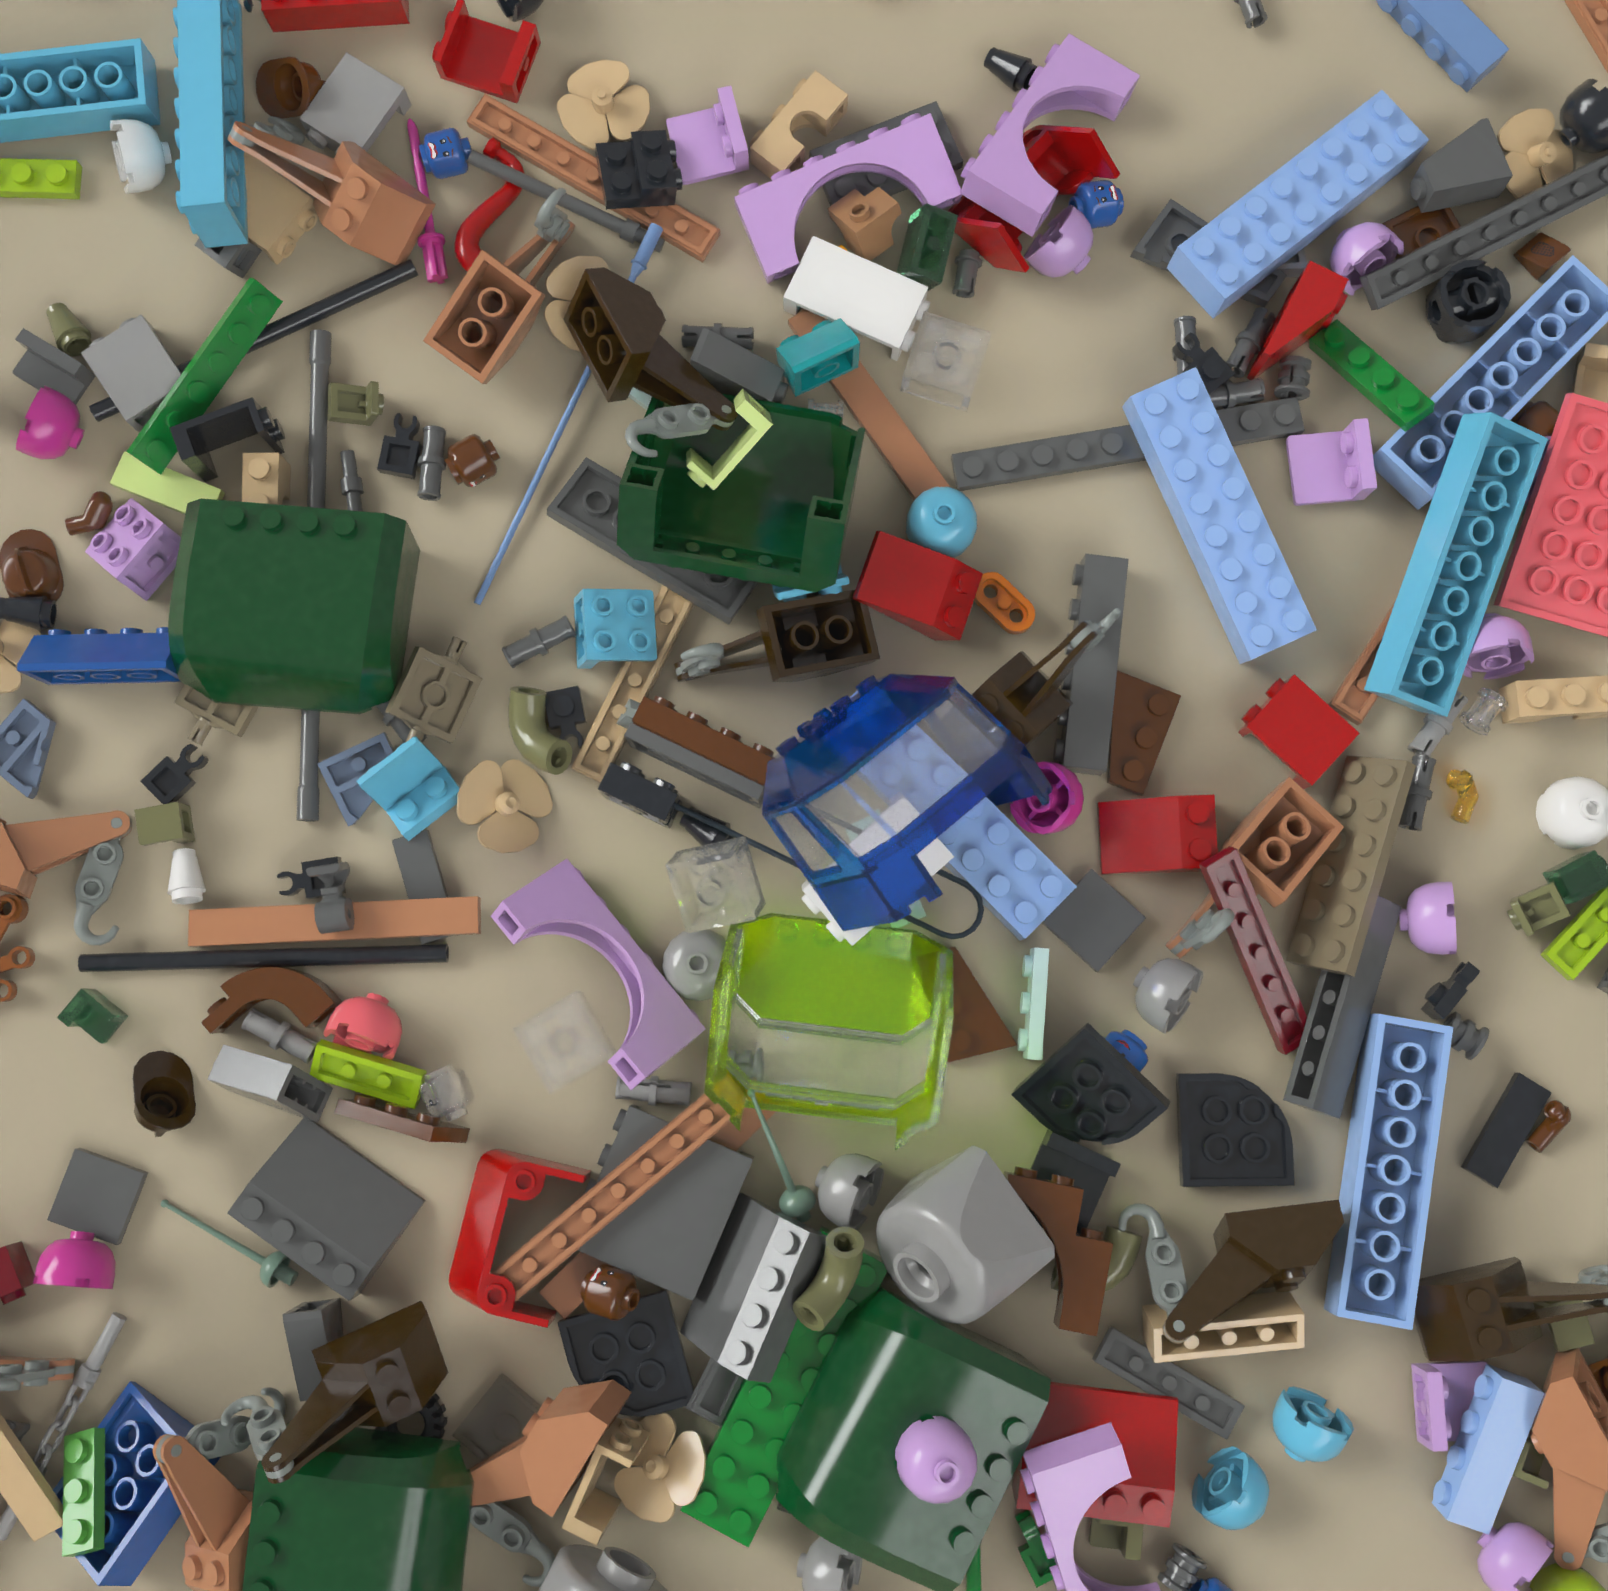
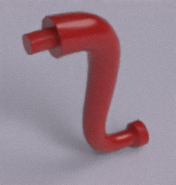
(475, 225)

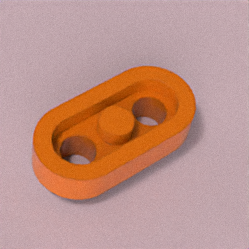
(1007, 600)

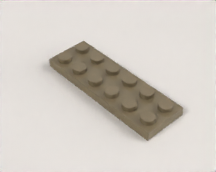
(1353, 866)

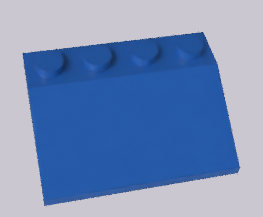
(136, 1493)

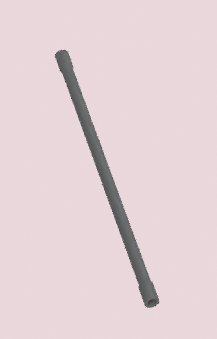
(320, 360)

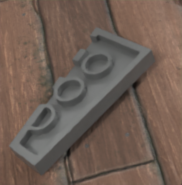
(1174, 227)

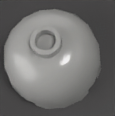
(693, 963)
(1165, 992)
(848, 1188)
(828, 1567)

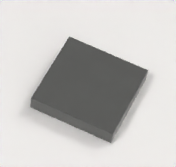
(1094, 920)
(97, 1196)

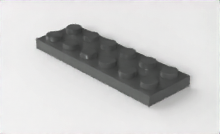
(591, 510)

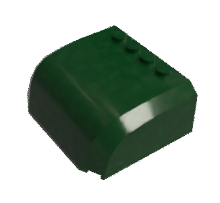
(768, 521)
(292, 605)
(877, 1380)
(364, 1518)

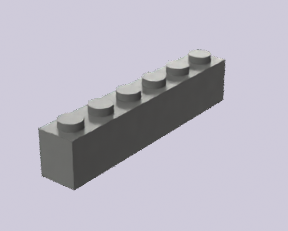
(1093, 677)
(1339, 1022)

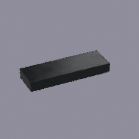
(1506, 1129)

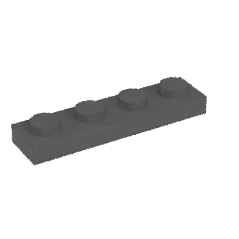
(1195, 1397)

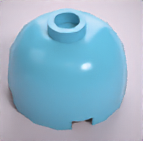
(942, 521)
(1308, 1427)
(1233, 1490)

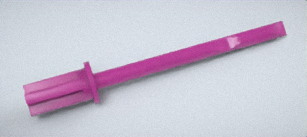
(431, 241)

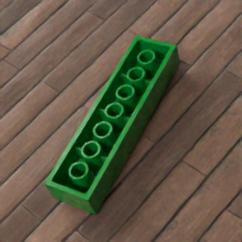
(744, 1452)

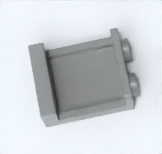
(353, 106)
(133, 369)

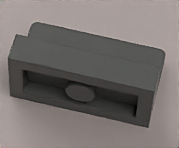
(51, 367)

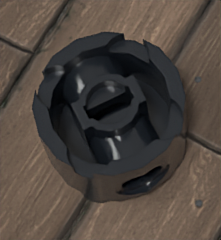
(1467, 301)

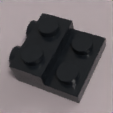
(639, 171)

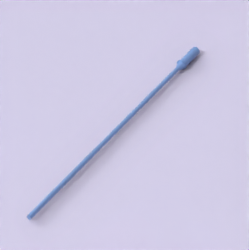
(638, 265)

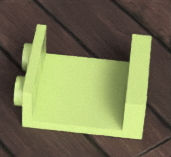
(760, 421)

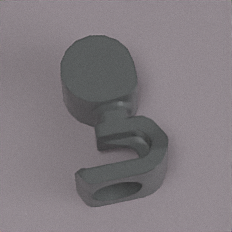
(335, 911)

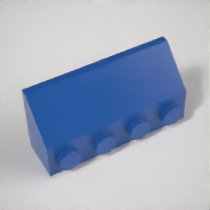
(99, 657)

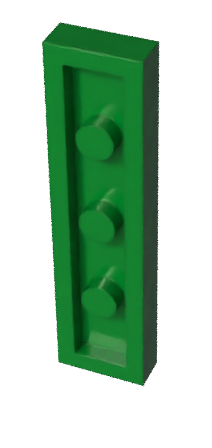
(1371, 375)

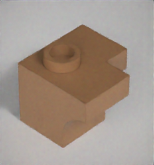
(866, 221)

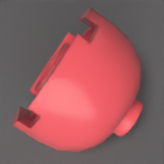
(366, 1025)

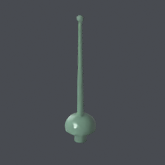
(796, 1199)
(272, 1268)

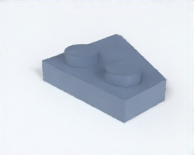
(25, 747)
(347, 767)

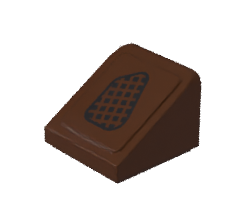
(1541, 254)

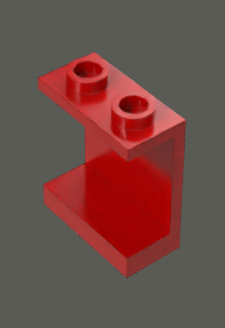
(485, 54)
(1299, 729)

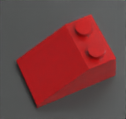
(1308, 306)
(918, 587)
(1156, 834)

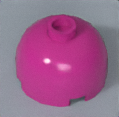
(50, 426)
(1064, 803)
(76, 1263)

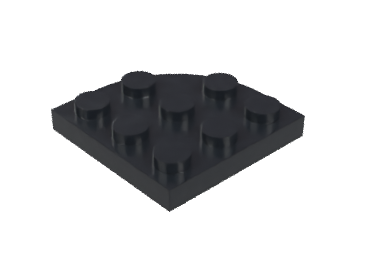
(1090, 1092)
(1230, 1133)
(636, 1352)

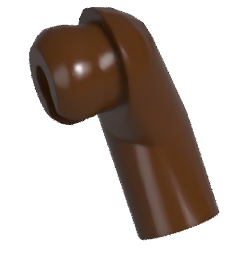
(94, 516)
(1556, 1119)

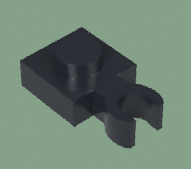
(1210, 365)
(400, 453)
(565, 711)
(171, 779)
(302, 881)
(1445, 995)

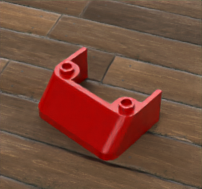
(1064, 160)
(496, 1179)

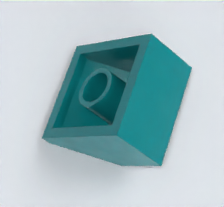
(818, 355)

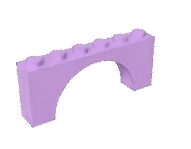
(1071, 79)
(906, 154)
(567, 906)
(1066, 1482)

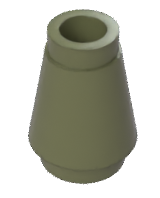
(68, 331)

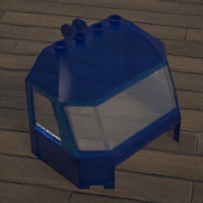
(883, 783)

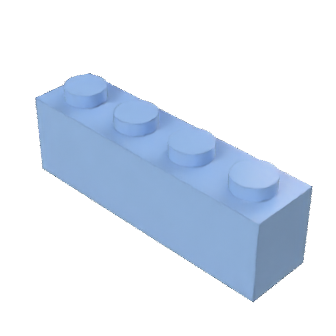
(1487, 1448)

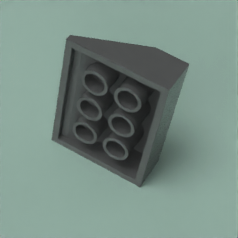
(327, 1208)
(750, 1289)

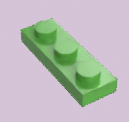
(83, 1492)

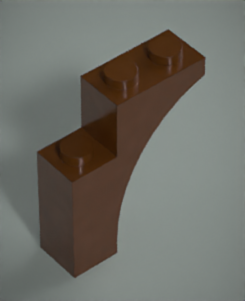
(1079, 1257)

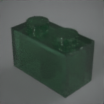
(927, 245)

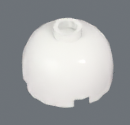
(139, 155)
(1574, 812)

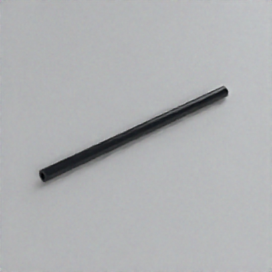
(304, 317)
(263, 958)

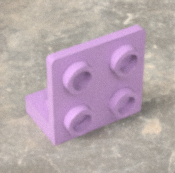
(710, 141)
(1332, 465)
(136, 549)
(1440, 1399)

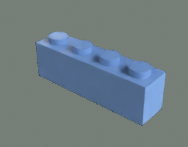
(1450, 37)

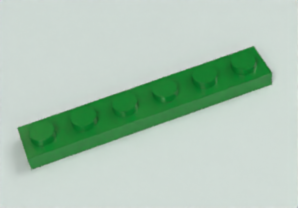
(206, 373)

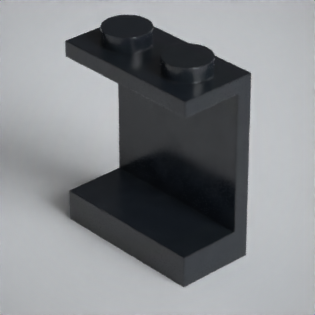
(223, 427)
(1070, 1159)

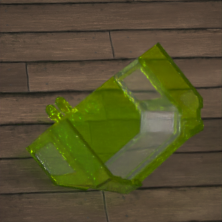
(831, 1023)

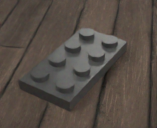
(867, 181)

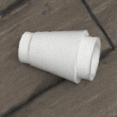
(185, 878)

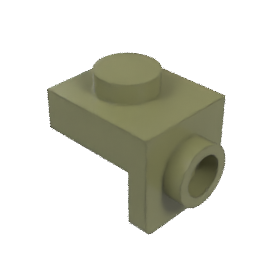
(354, 403)
(1538, 908)

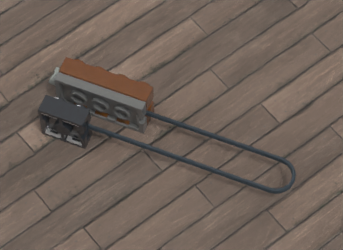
(712, 758)

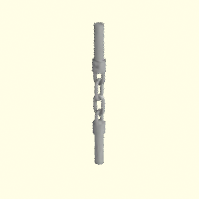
(85, 1379)

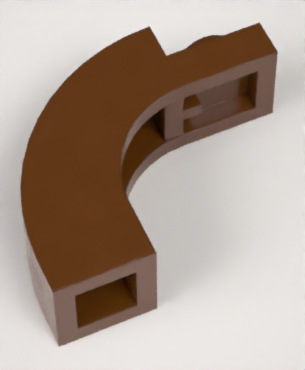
(299, 991)

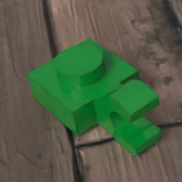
(1033, 1551)

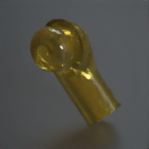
(1467, 794)

